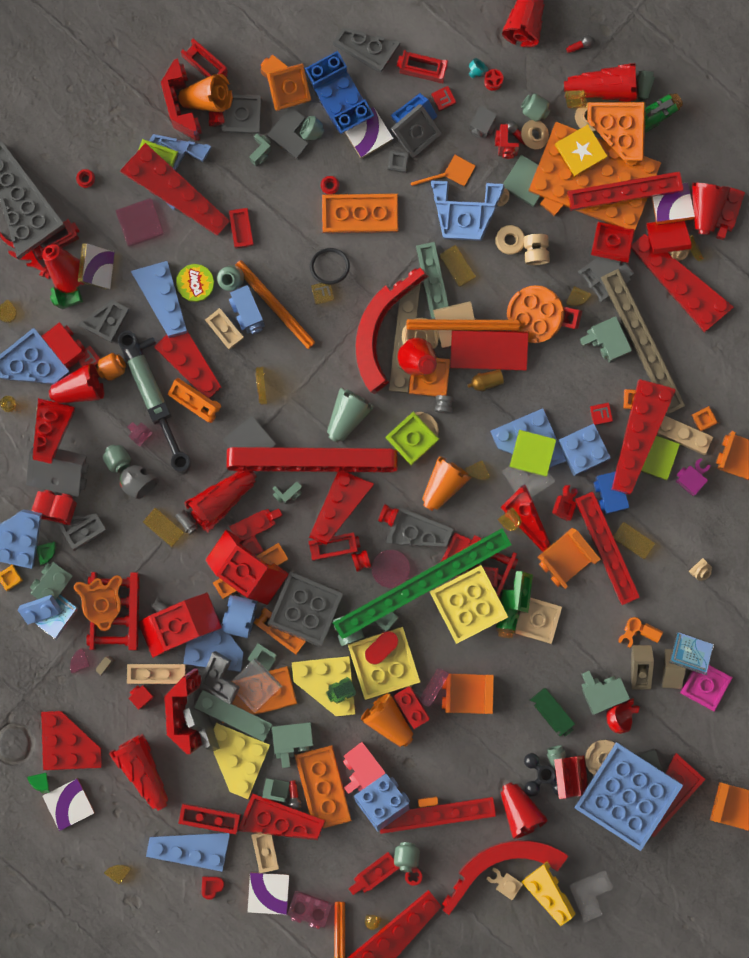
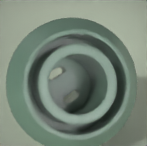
(312, 128)

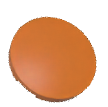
(538, 312)

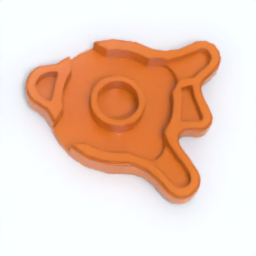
(100, 601)

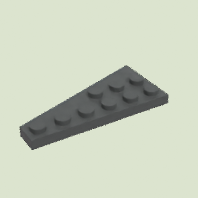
(24, 207)

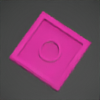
(706, 689)

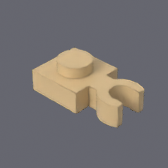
(506, 885)

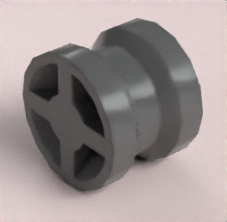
(444, 404)

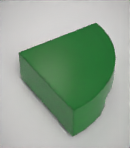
(46, 552)
(40, 782)

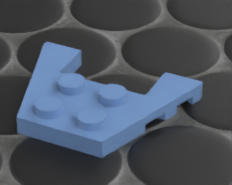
(195, 150)
(465, 219)

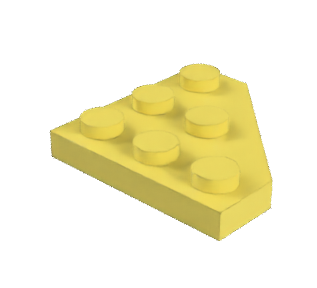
(317, 675)
(239, 759)

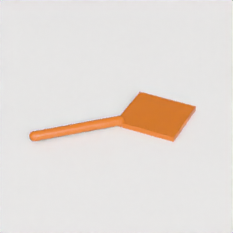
(458, 171)

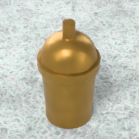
(487, 380)

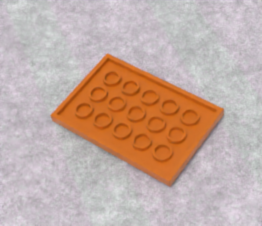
(555, 179)

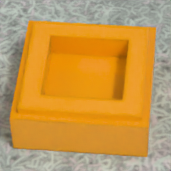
(10, 578)

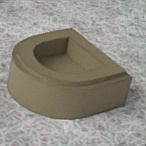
(104, 665)

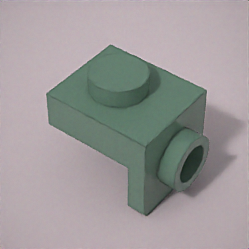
(260, 154)
(292, 493)

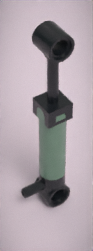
(150, 392)

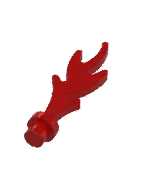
(30, 256)

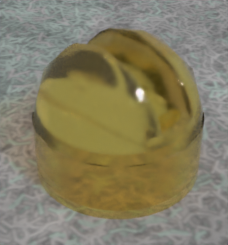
(4, 404)
(372, 921)

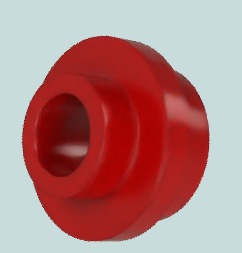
(81, 174)
(329, 179)

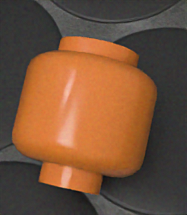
(111, 366)

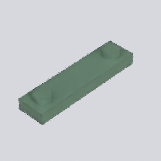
(434, 283)
(233, 715)

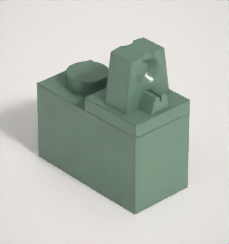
(610, 337)
(603, 696)
(290, 737)

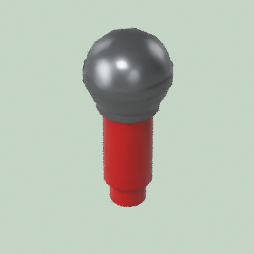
(586, 42)
(513, 129)
(294, 802)

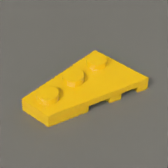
(546, 891)

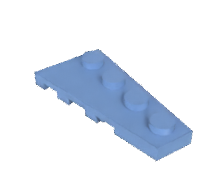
(161, 294)
(195, 850)

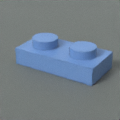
(39, 609)

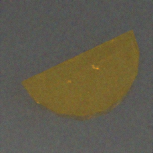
(261, 385)

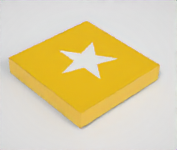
(581, 150)

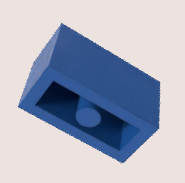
(611, 500)

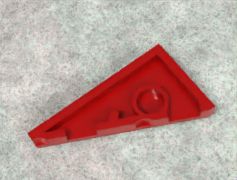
(530, 521)

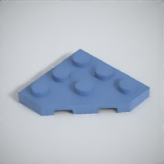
(31, 361)
(536, 423)
(20, 538)
(200, 650)

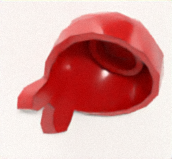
(620, 716)

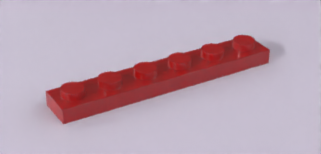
(625, 191)
(607, 548)
(442, 814)

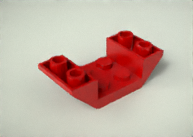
(174, 80)
(245, 570)
(179, 624)
(175, 703)

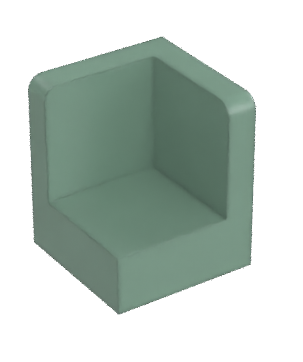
(387, 621)
(263, 655)
(275, 789)

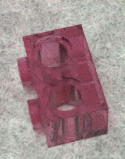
(311, 904)

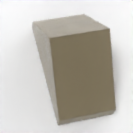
(672, 674)

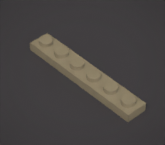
(407, 310)

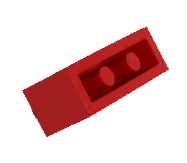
(209, 818)

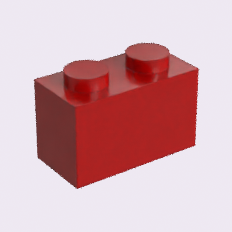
(63, 345)

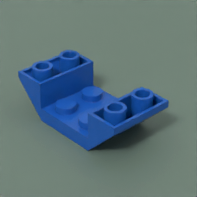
(338, 93)

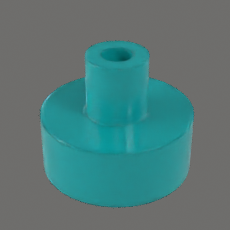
(477, 68)

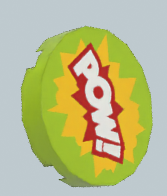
(195, 283)

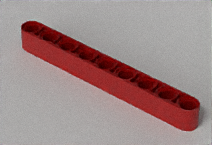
(312, 459)

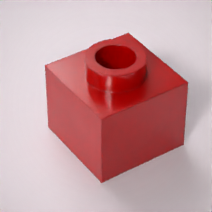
(576, 320)
(140, 696)

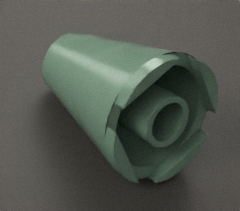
(347, 414)

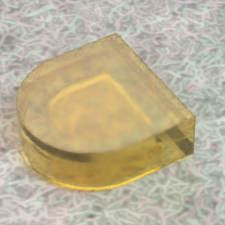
(7, 312)
(510, 520)

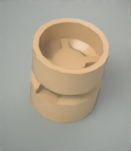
(536, 256)

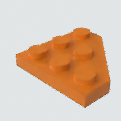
(620, 126)

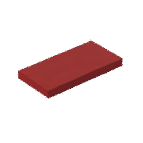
(489, 349)

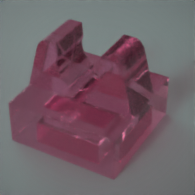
(139, 433)

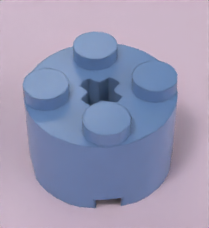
(240, 616)

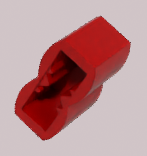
(54, 507)

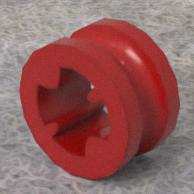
(412, 882)

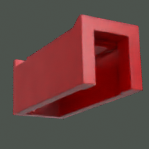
(198, 48)
(419, 72)
(64, 241)
(353, 542)

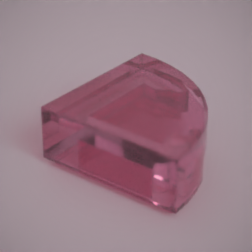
(79, 661)

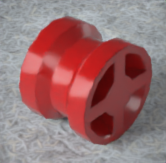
(493, 75)
(388, 515)
(361, 560)

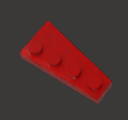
(189, 362)
(50, 428)
(342, 499)
(691, 780)
(276, 819)

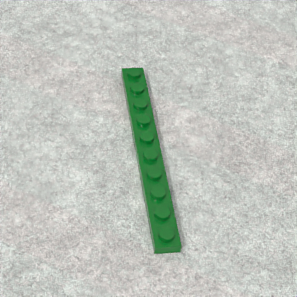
(422, 583)

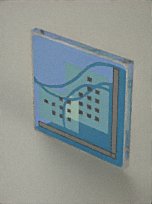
(56, 624)
(691, 653)

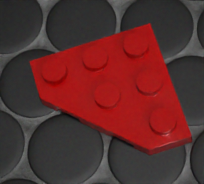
(67, 744)

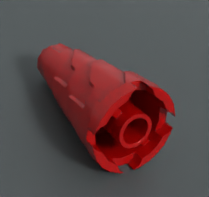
(524, 23)
(609, 83)
(218, 499)
(139, 767)

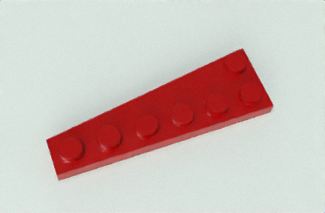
(162, 180)
(688, 290)
(400, 931)

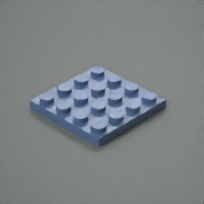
(628, 796)

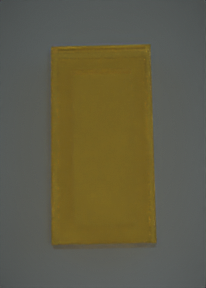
(457, 266)
(163, 527)
(633, 540)

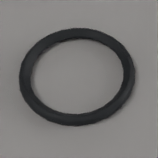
(334, 281)

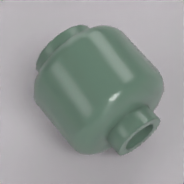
(535, 107)
(230, 278)
(116, 458)
(406, 856)

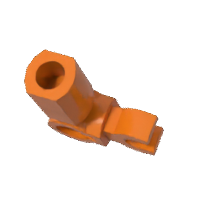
(635, 625)

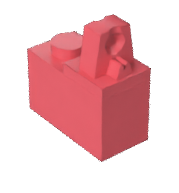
(365, 767)

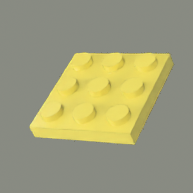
(468, 604)
(391, 674)

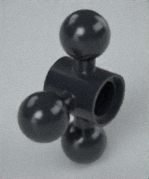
(532, 788)

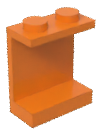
(734, 456)
(567, 557)
(468, 694)
(731, 806)

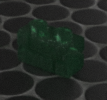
(340, 691)

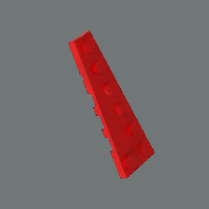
(644, 421)

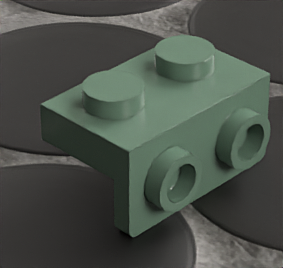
(51, 583)

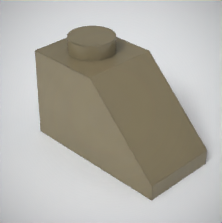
(641, 667)

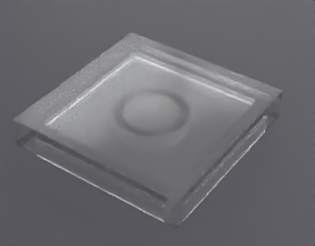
(256, 685)

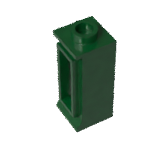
(552, 712)

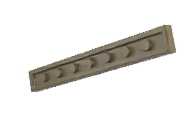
(640, 335)

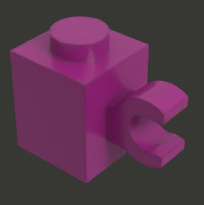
(691, 478)

